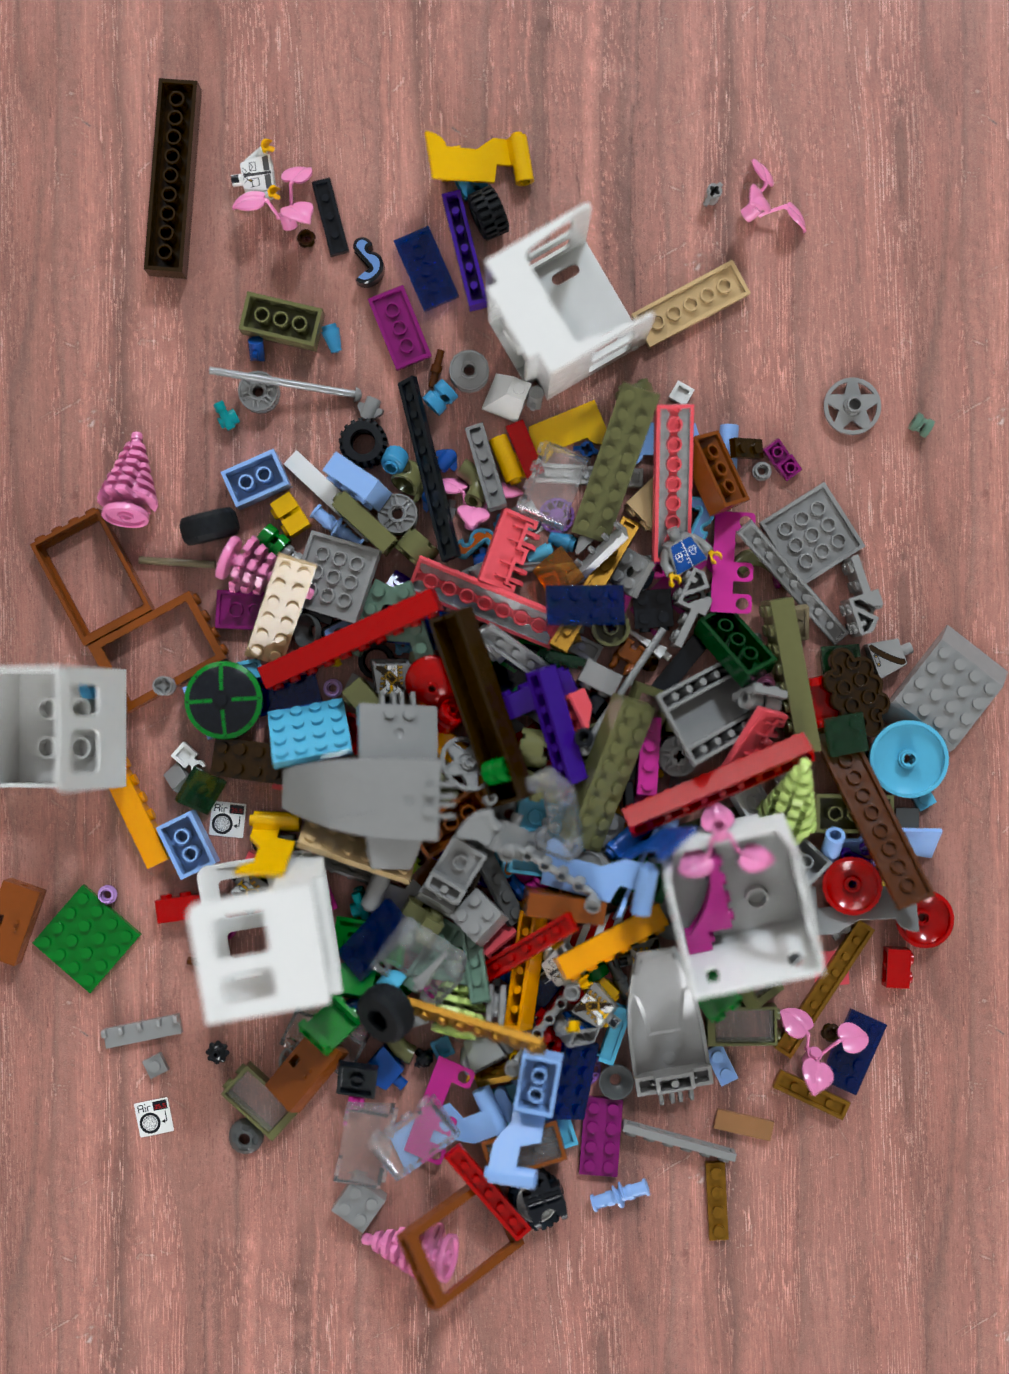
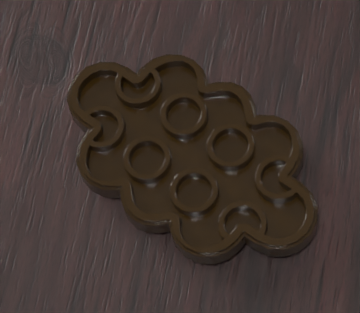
(856, 689)

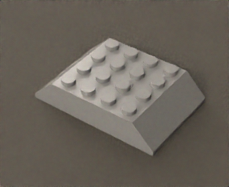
(948, 688)
(704, 712)

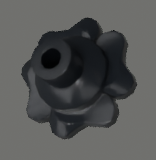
(217, 1052)
(424, 1058)

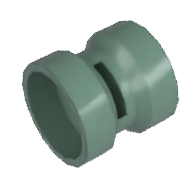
(921, 425)

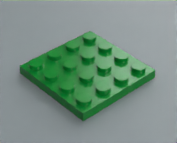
(86, 938)

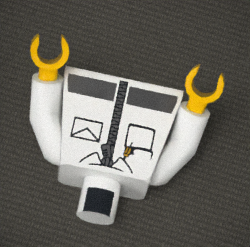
(258, 172)
(551, 971)

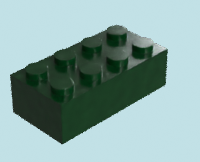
(735, 646)

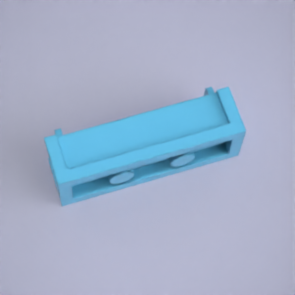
(613, 1038)

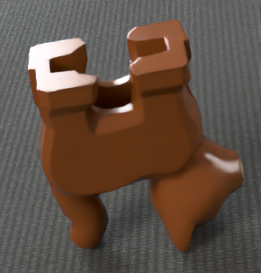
(628, 655)

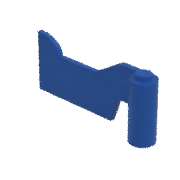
(663, 842)

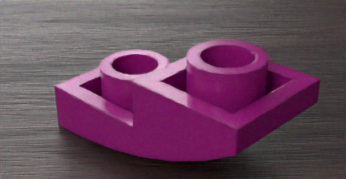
(781, 459)

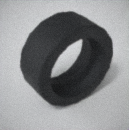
(361, 660)

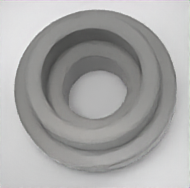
(767, 469)

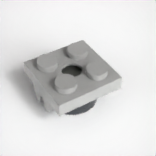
(634, 573)

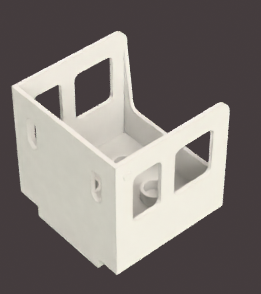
(559, 328)
(57, 736)
(768, 909)
(302, 952)

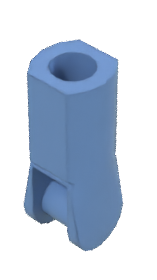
(504, 1102)

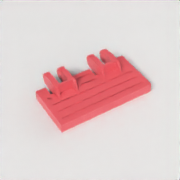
(507, 549)
(757, 733)

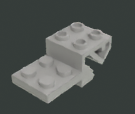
(692, 582)
(855, 608)
(451, 876)

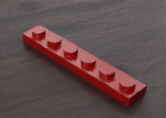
(531, 946)
(487, 1192)

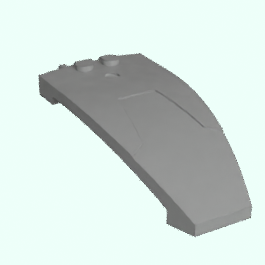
(395, 733)
(370, 796)
(665, 1028)

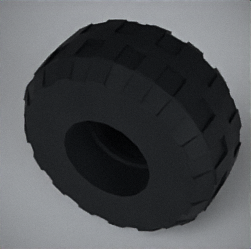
(209, 526)
(386, 1012)

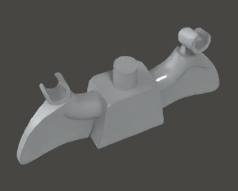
(496, 833)

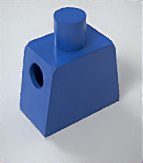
(388, 1069)

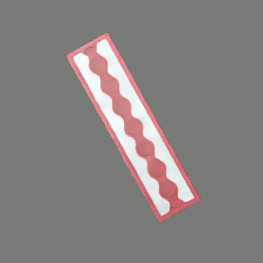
(672, 472)
(490, 603)

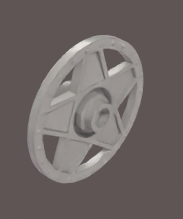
(852, 406)
(463, 765)

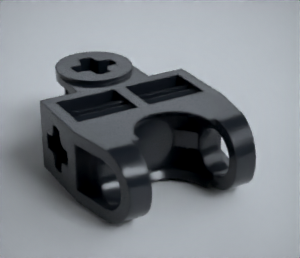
(545, 1197)

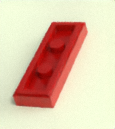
(523, 445)

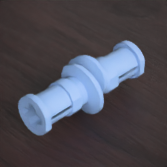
(334, 526)
(620, 1195)

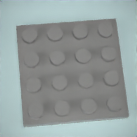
(812, 533)
(341, 575)

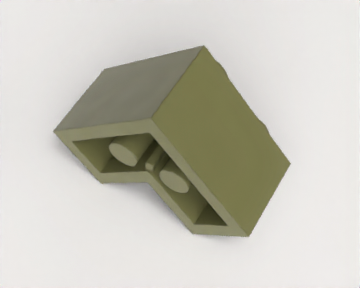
(423, 914)

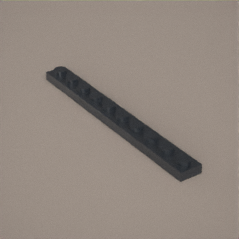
(429, 469)

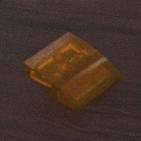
(558, 570)

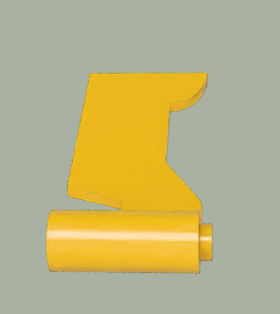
(481, 163)
(561, 429)
(272, 852)

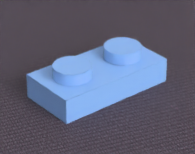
(721, 1065)

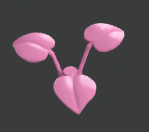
(758, 202)
(289, 214)
(475, 515)
(718, 820)
(816, 1074)

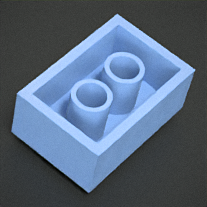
(256, 479)
(356, 482)
(187, 844)
(538, 1083)

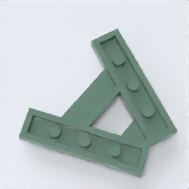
(384, 594)
(475, 972)

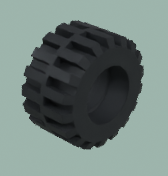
(488, 213)
(352, 432)

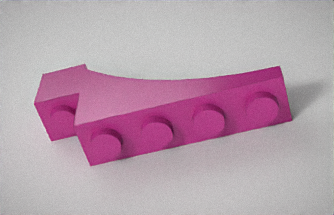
(648, 763)
(713, 913)

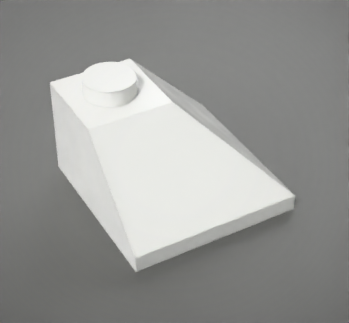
(507, 397)

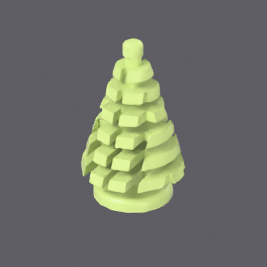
(795, 800)
(461, 1004)

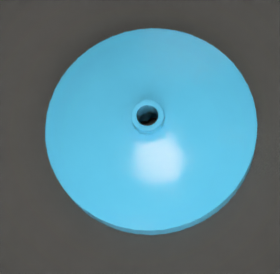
(926, 762)

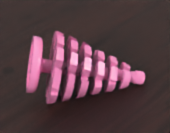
(129, 487)
(247, 567)
(440, 1249)

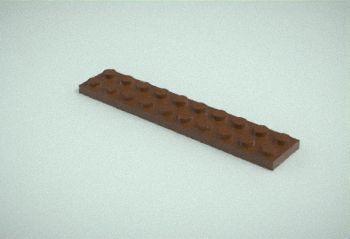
(878, 827)

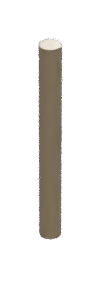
(177, 562)

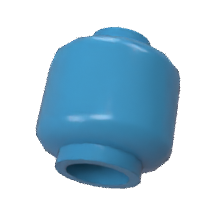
(394, 459)

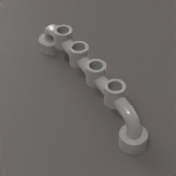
(561, 873)
(571, 993)

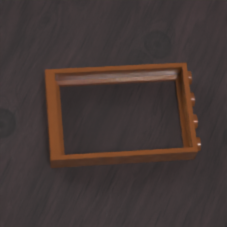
(61, 533)
(202, 617)
(421, 1266)

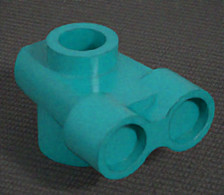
(227, 419)
(356, 907)

